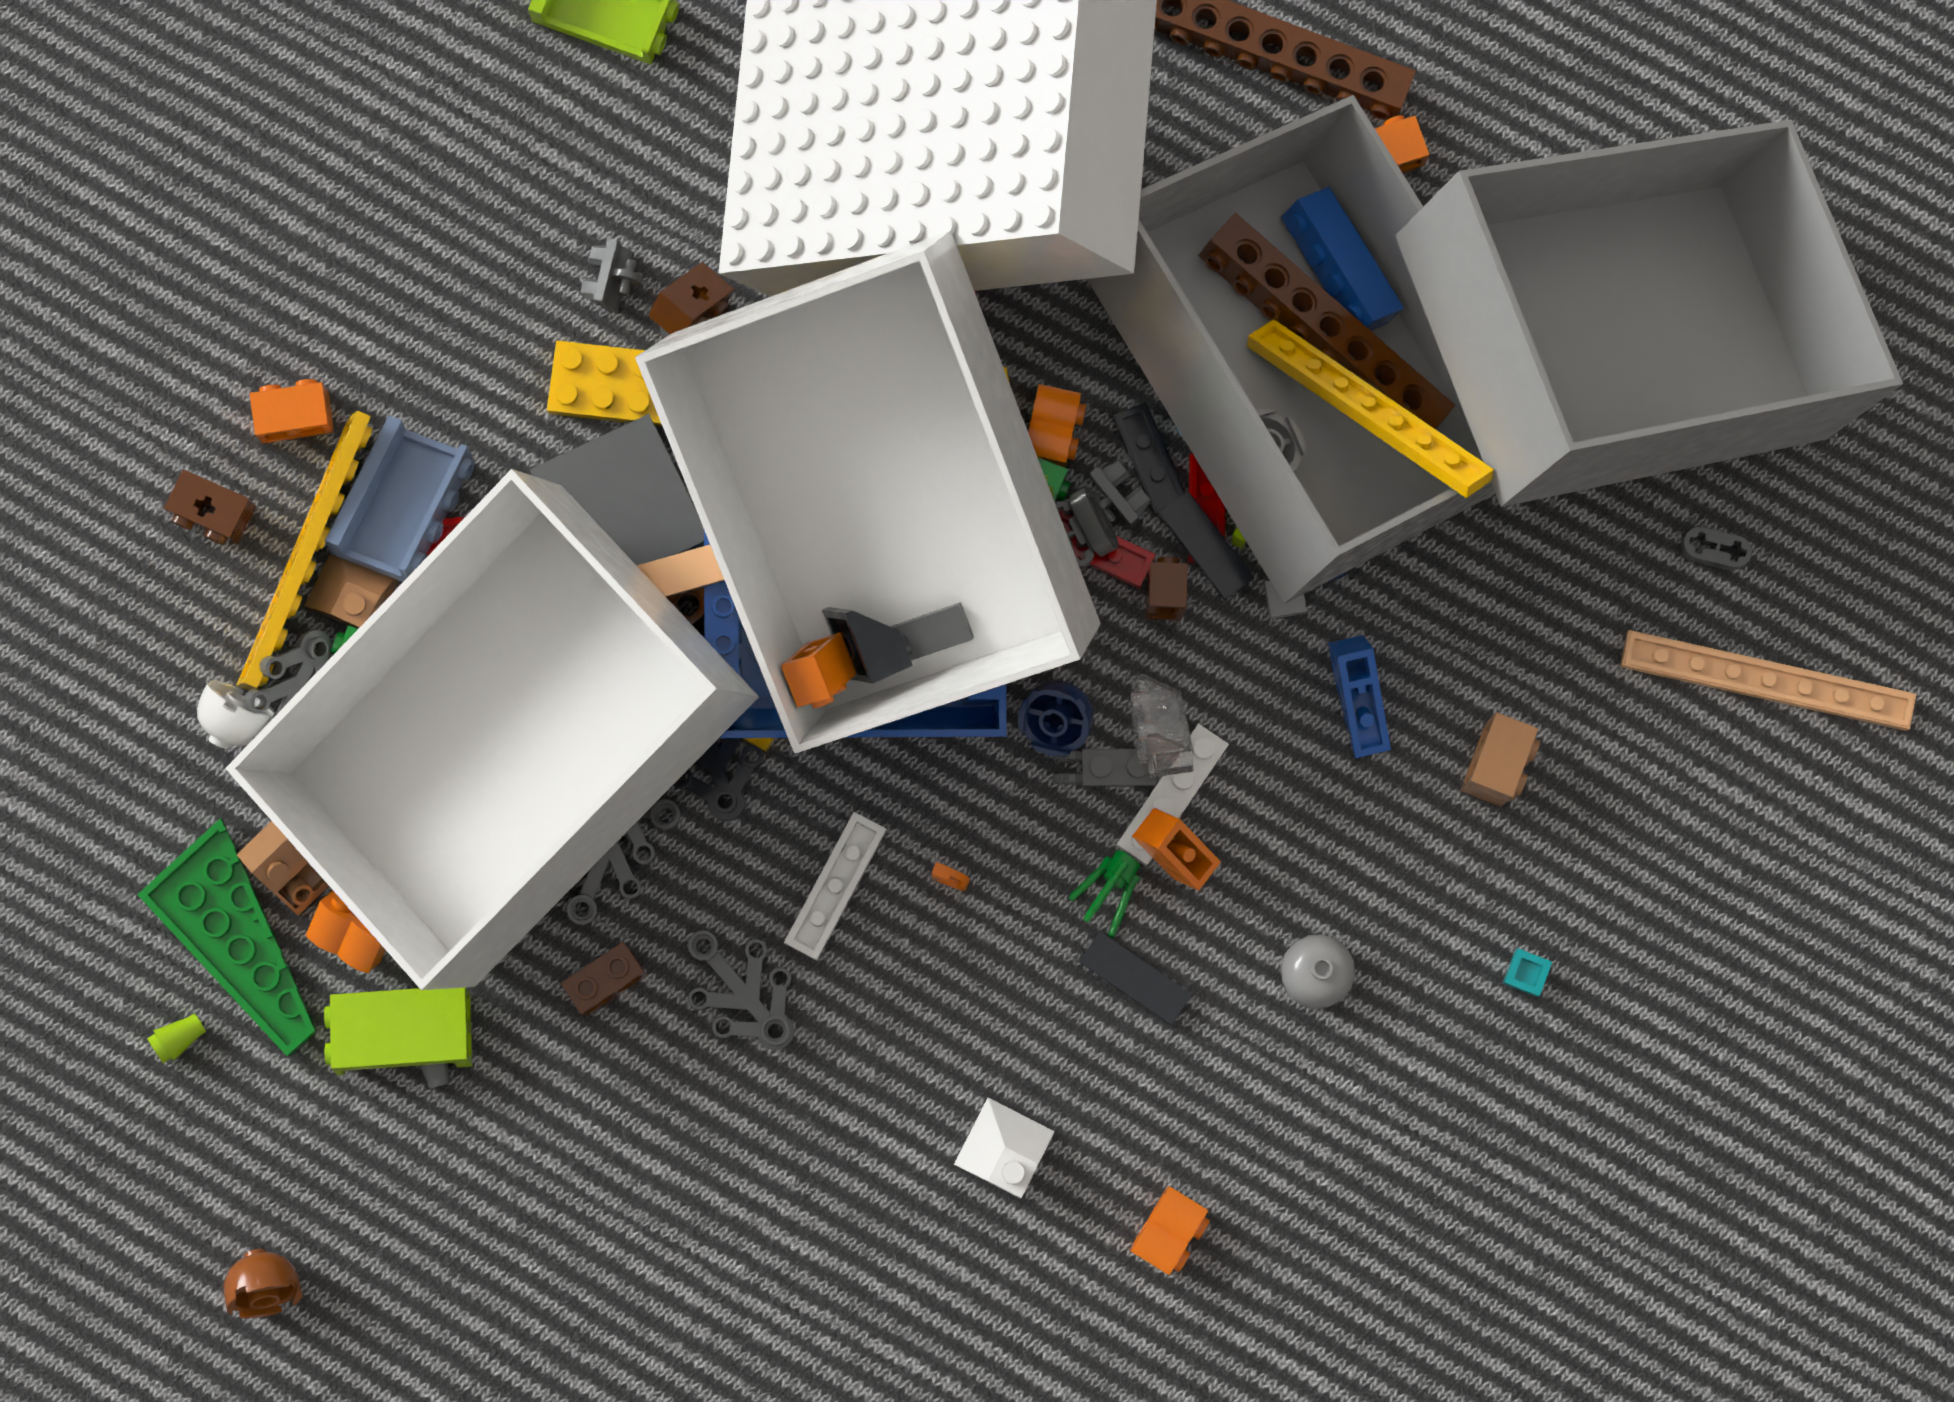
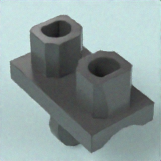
(614, 277)
(1129, 507)

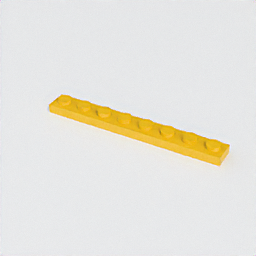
(1370, 408)

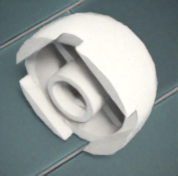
(226, 718)

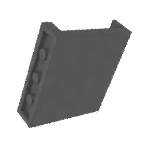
(630, 491)

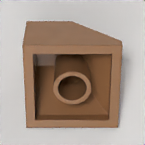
(349, 592)

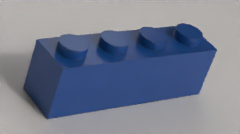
(1341, 258)

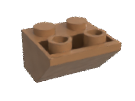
(282, 868)

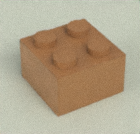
(1500, 760)

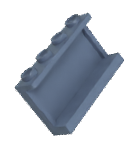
(399, 501)

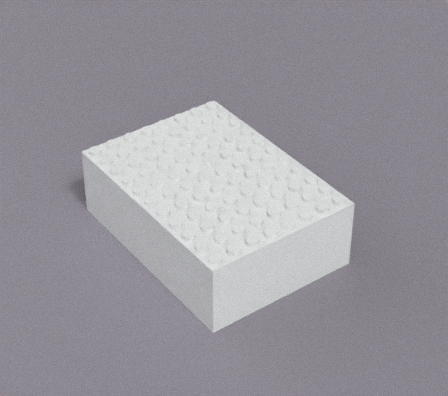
(933, 119)
(873, 465)
(490, 732)

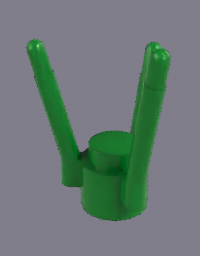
(1120, 871)

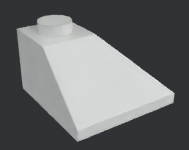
(1004, 1148)

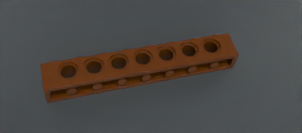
(1293, 42)
(1317, 313)

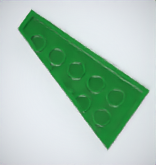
(220, 920)

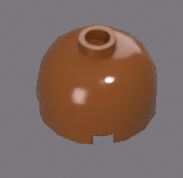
(260, 1284)

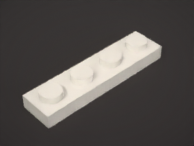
(1177, 790)
(835, 886)

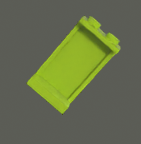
(621, 26)
(398, 1029)

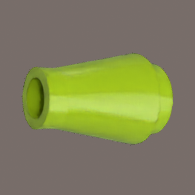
(176, 1037)

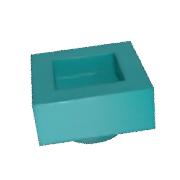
(1527, 972)

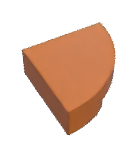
(950, 877)

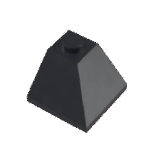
(872, 646)

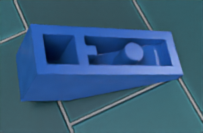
(1360, 695)

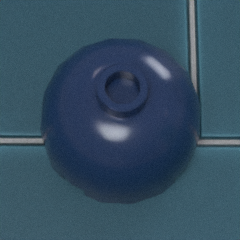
(1056, 718)

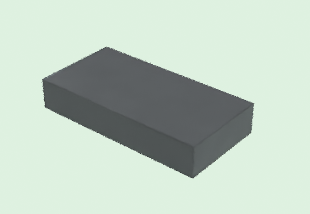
(936, 630)

